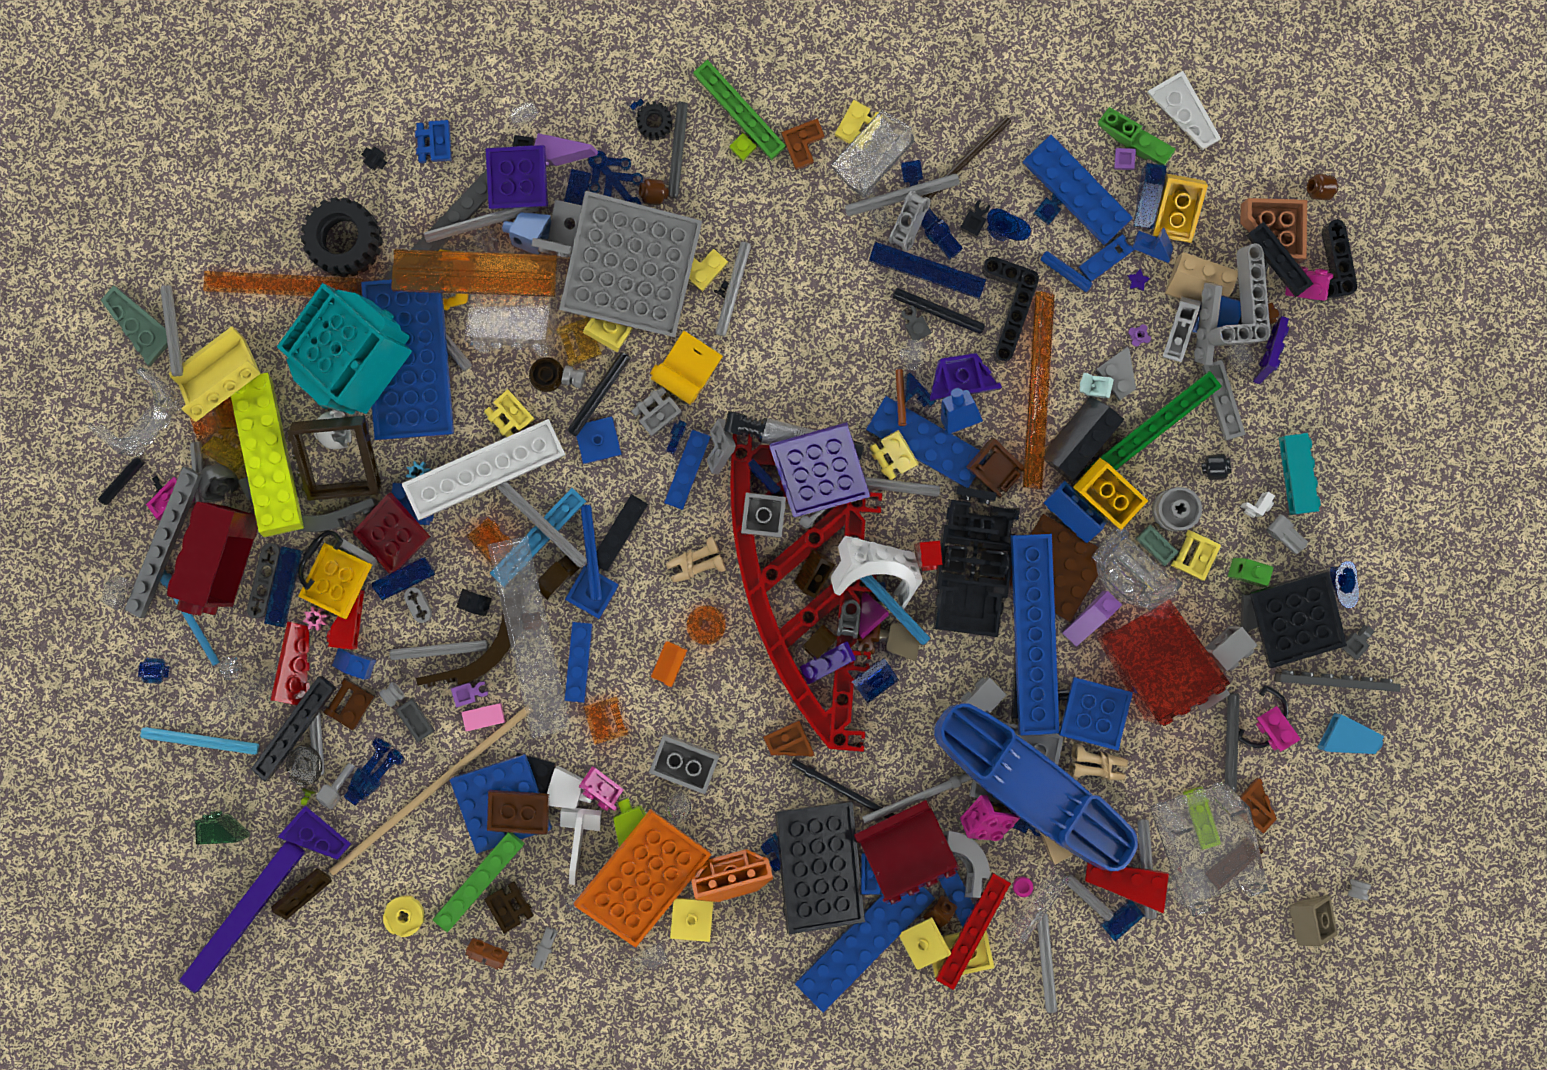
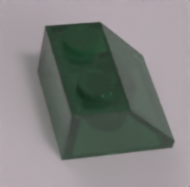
(218, 829)

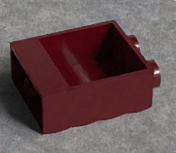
(212, 558)

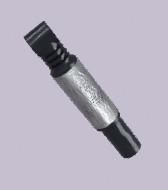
(769, 430)

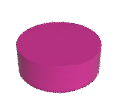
(1022, 886)

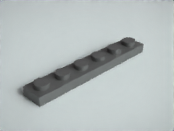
(1345, 681)

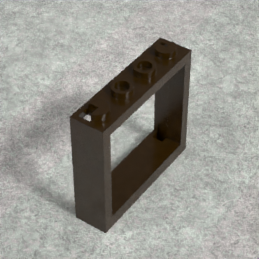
(337, 490)

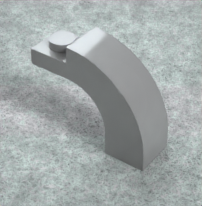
(974, 861)

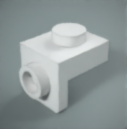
(1263, 505)

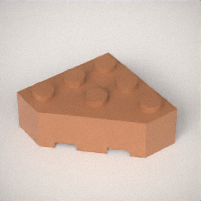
(1285, 219)

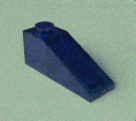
(1149, 195)

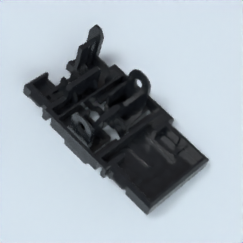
(970, 604)

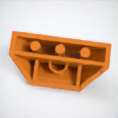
(731, 876)

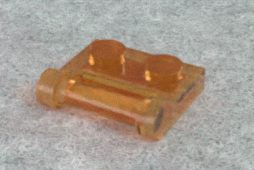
(599, 721)

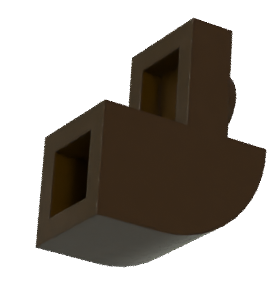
(556, 576)
(819, 642)

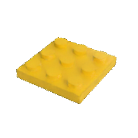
(337, 580)

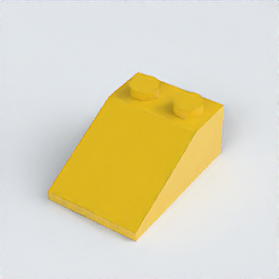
(1180, 207)

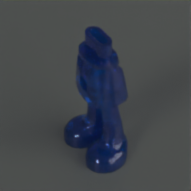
(364, 781)

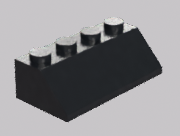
(1082, 438)

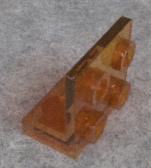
(218, 419)

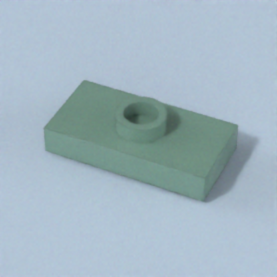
(1156, 545)

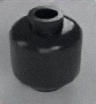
(1216, 466)

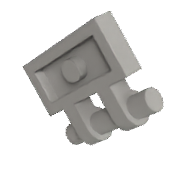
(660, 415)

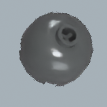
(217, 481)

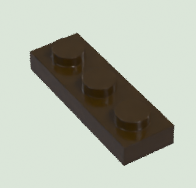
(301, 894)

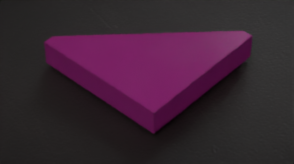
(871, 615)

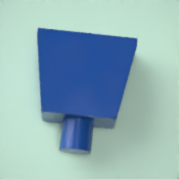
(959, 411)

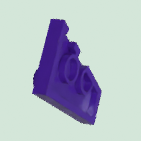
(1270, 360)

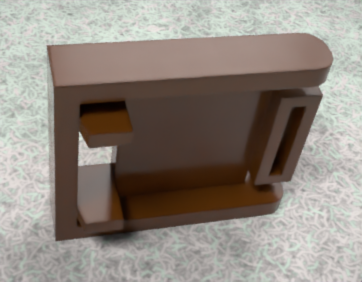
(998, 469)

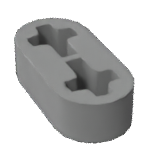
(422, 602)

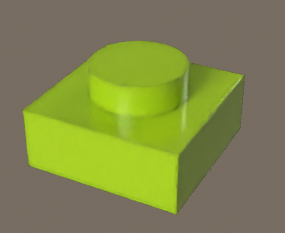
(742, 146)

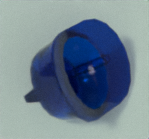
(1007, 226)
(1345, 583)

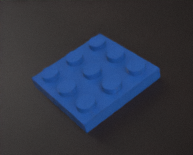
(1095, 713)

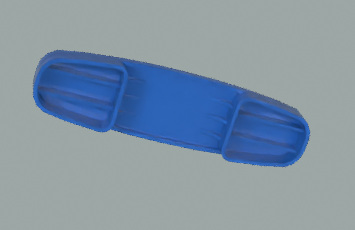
(1035, 787)

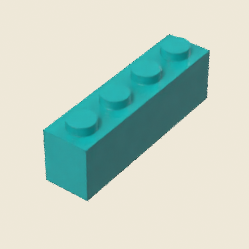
(1299, 474)

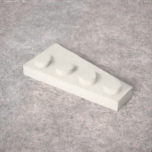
(1185, 109)

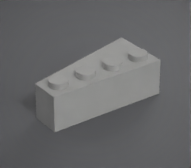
(984, 696)

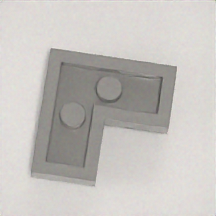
(723, 447)

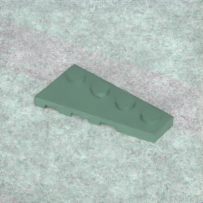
(141, 328)

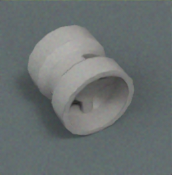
(573, 377)

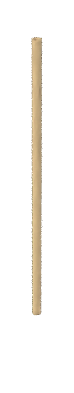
(428, 791)

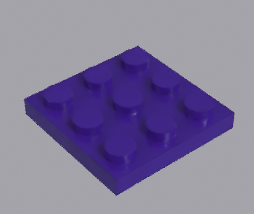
(516, 177)

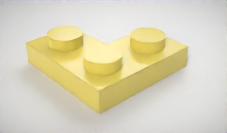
(704, 273)

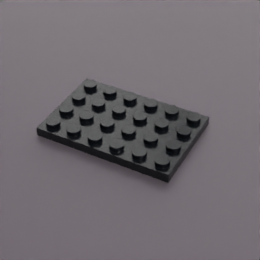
(819, 867)

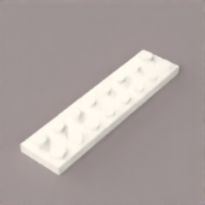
(483, 469)

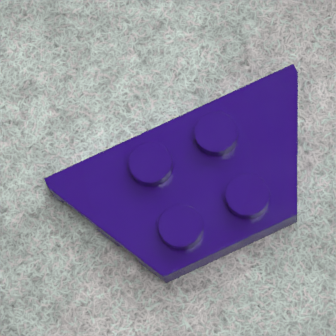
(964, 373)

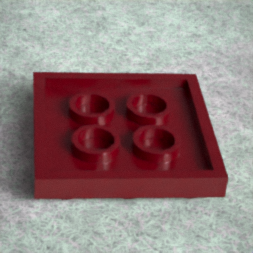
(391, 534)

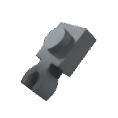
(916, 327)

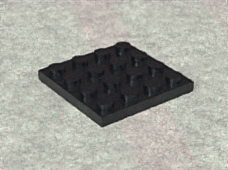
(1298, 619)

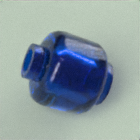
(153, 670)

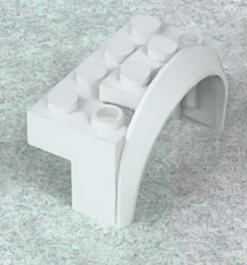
(868, 558)

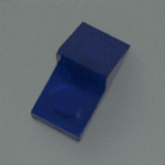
(914, 387)

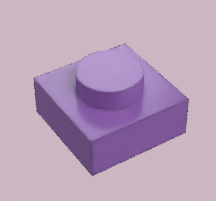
(1124, 159)

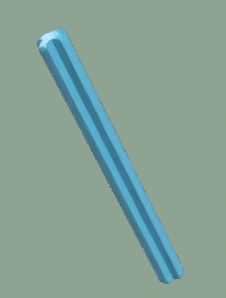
(200, 740)

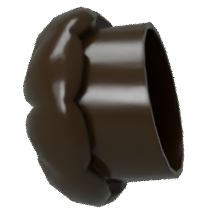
(546, 374)

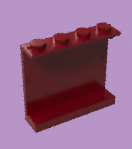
(907, 852)

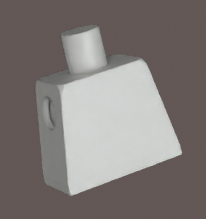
(565, 789)

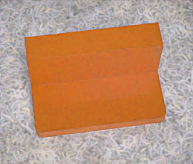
(669, 663)

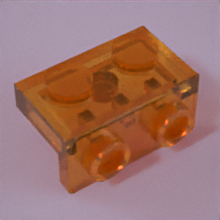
(486, 534)

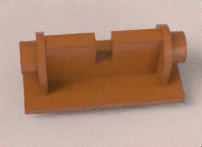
(479, 949)

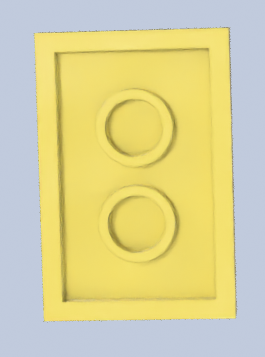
(979, 961)

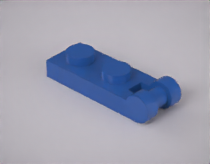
(1105, 258)

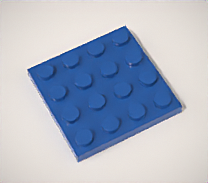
(472, 796)

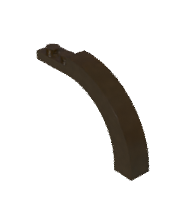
(486, 663)

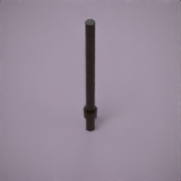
(974, 151)

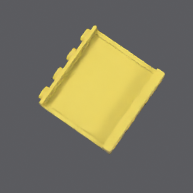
(216, 373)

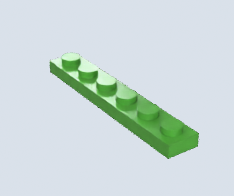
(739, 110)
(478, 881)

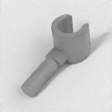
(807, 522)

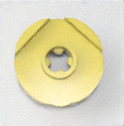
(393, 911)

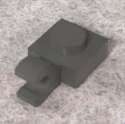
(1357, 643)

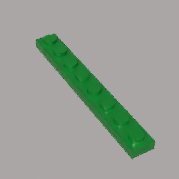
(1160, 421)

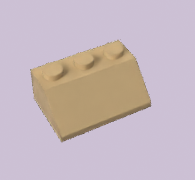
(1191, 274)

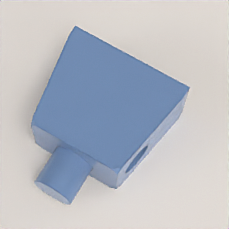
(526, 228)

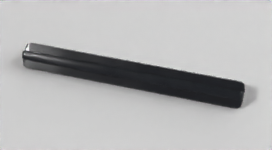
(938, 311)
(598, 394)

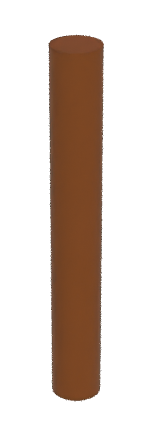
(900, 397)

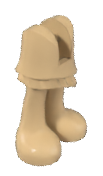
(687, 560)
(1105, 761)

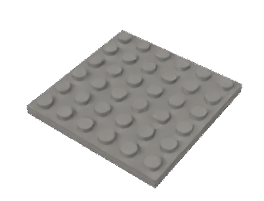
(630, 264)

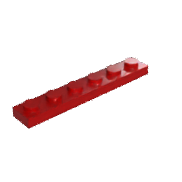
(973, 931)

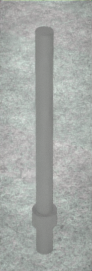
(954, 782)

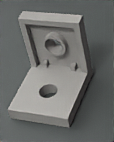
(560, 236)

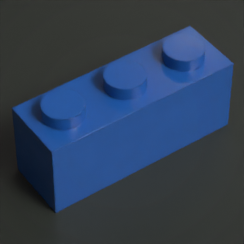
(1075, 512)

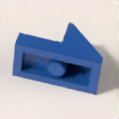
(1157, 247)

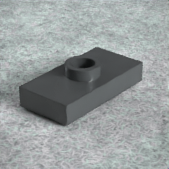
(415, 720)

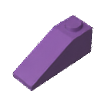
(564, 151)
(1092, 617)

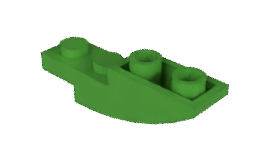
(1133, 137)

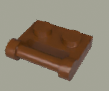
(354, 708)

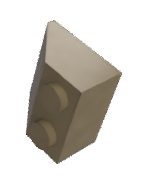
(1313, 921)

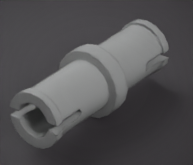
(544, 948)

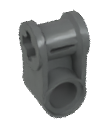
(849, 620)

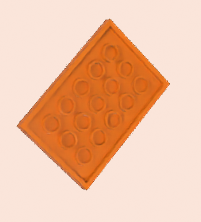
(642, 878)

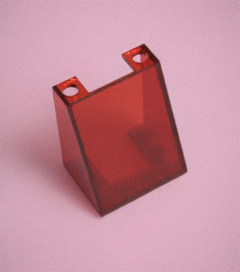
(1163, 664)

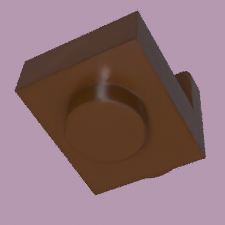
(941, 912)

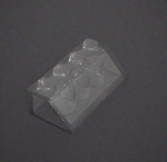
(873, 152)

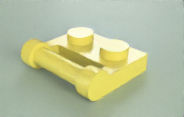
(1202, 557)

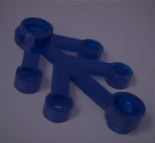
(613, 178)

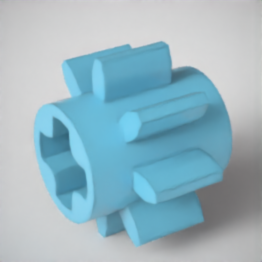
(413, 470)

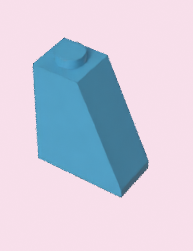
(1349, 737)

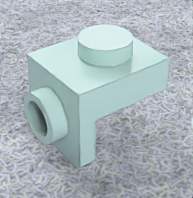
(1096, 386)

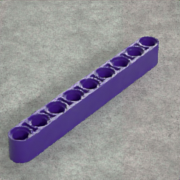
(241, 916)

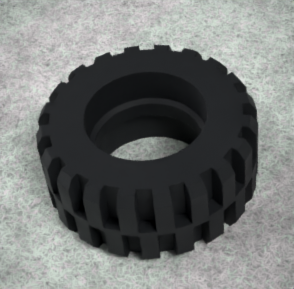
(320, 223)

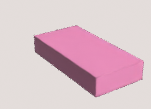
(483, 717)

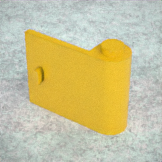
(686, 370)

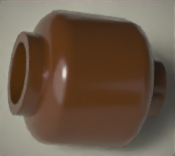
(1322, 187)
(653, 191)

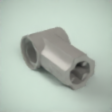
(1283, 531)

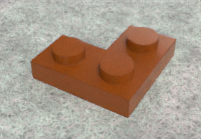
(799, 138)

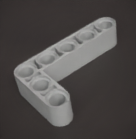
(1253, 307)

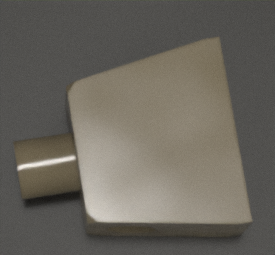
(900, 641)

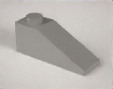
(1181, 329)

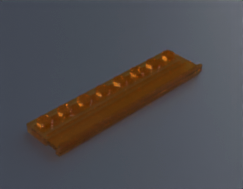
(474, 273)

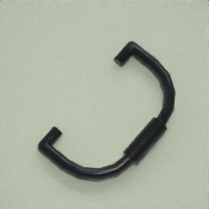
(310, 551)
(1286, 711)

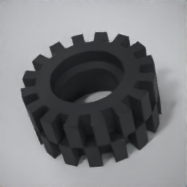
(651, 109)

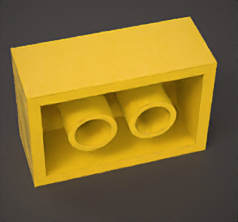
(1110, 493)

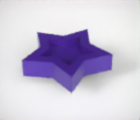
(1138, 280)

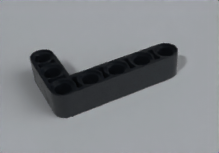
(1016, 306)

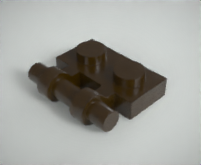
(503, 910)

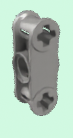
(903, 233)

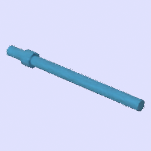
(193, 625)

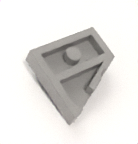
(1121, 371)

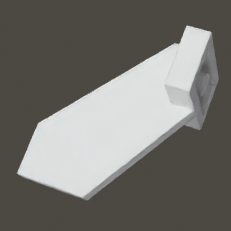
(579, 819)

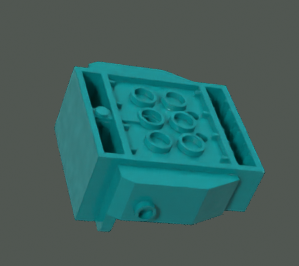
(344, 350)

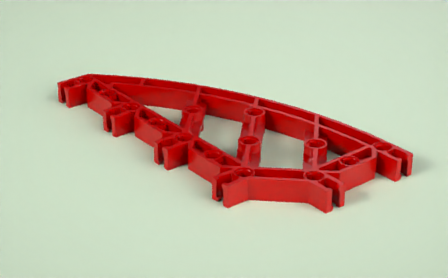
(776, 641)

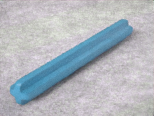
(895, 609)

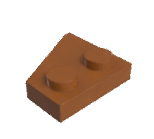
(789, 741)
(1259, 804)

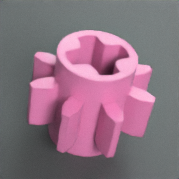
(310, 615)

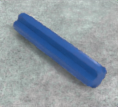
(1066, 271)

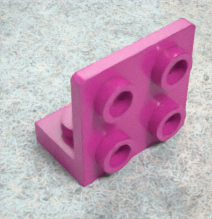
(983, 823)

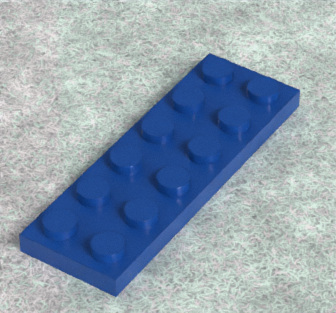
(1077, 190)
(927, 442)

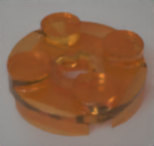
(717, 627)

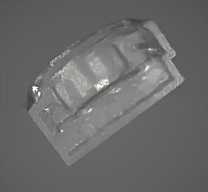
(146, 429)
(1156, 583)

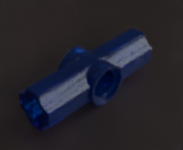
(940, 234)

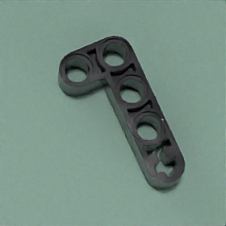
(1334, 259)

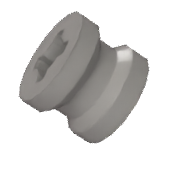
(391, 694)
(1359, 889)

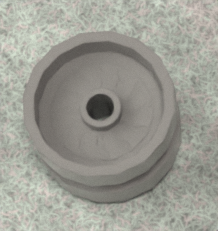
(1188, 510)

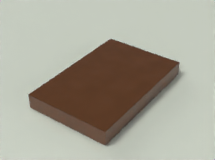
(518, 812)

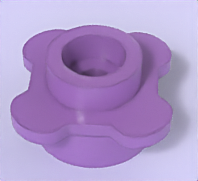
(1133, 332)

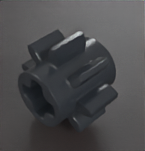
(374, 158)

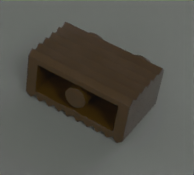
(814, 573)

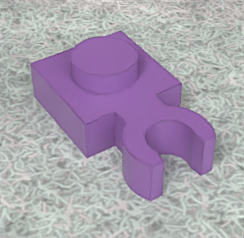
(464, 693)

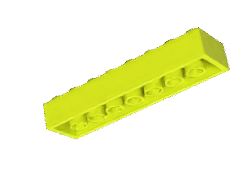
(266, 457)

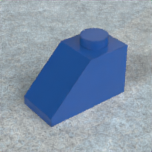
(354, 663)

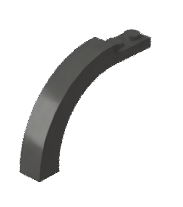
(326, 522)

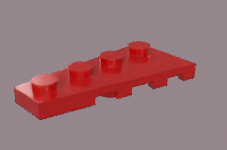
(292, 669)
(1134, 883)

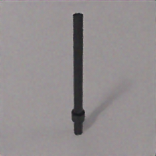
(810, 771)

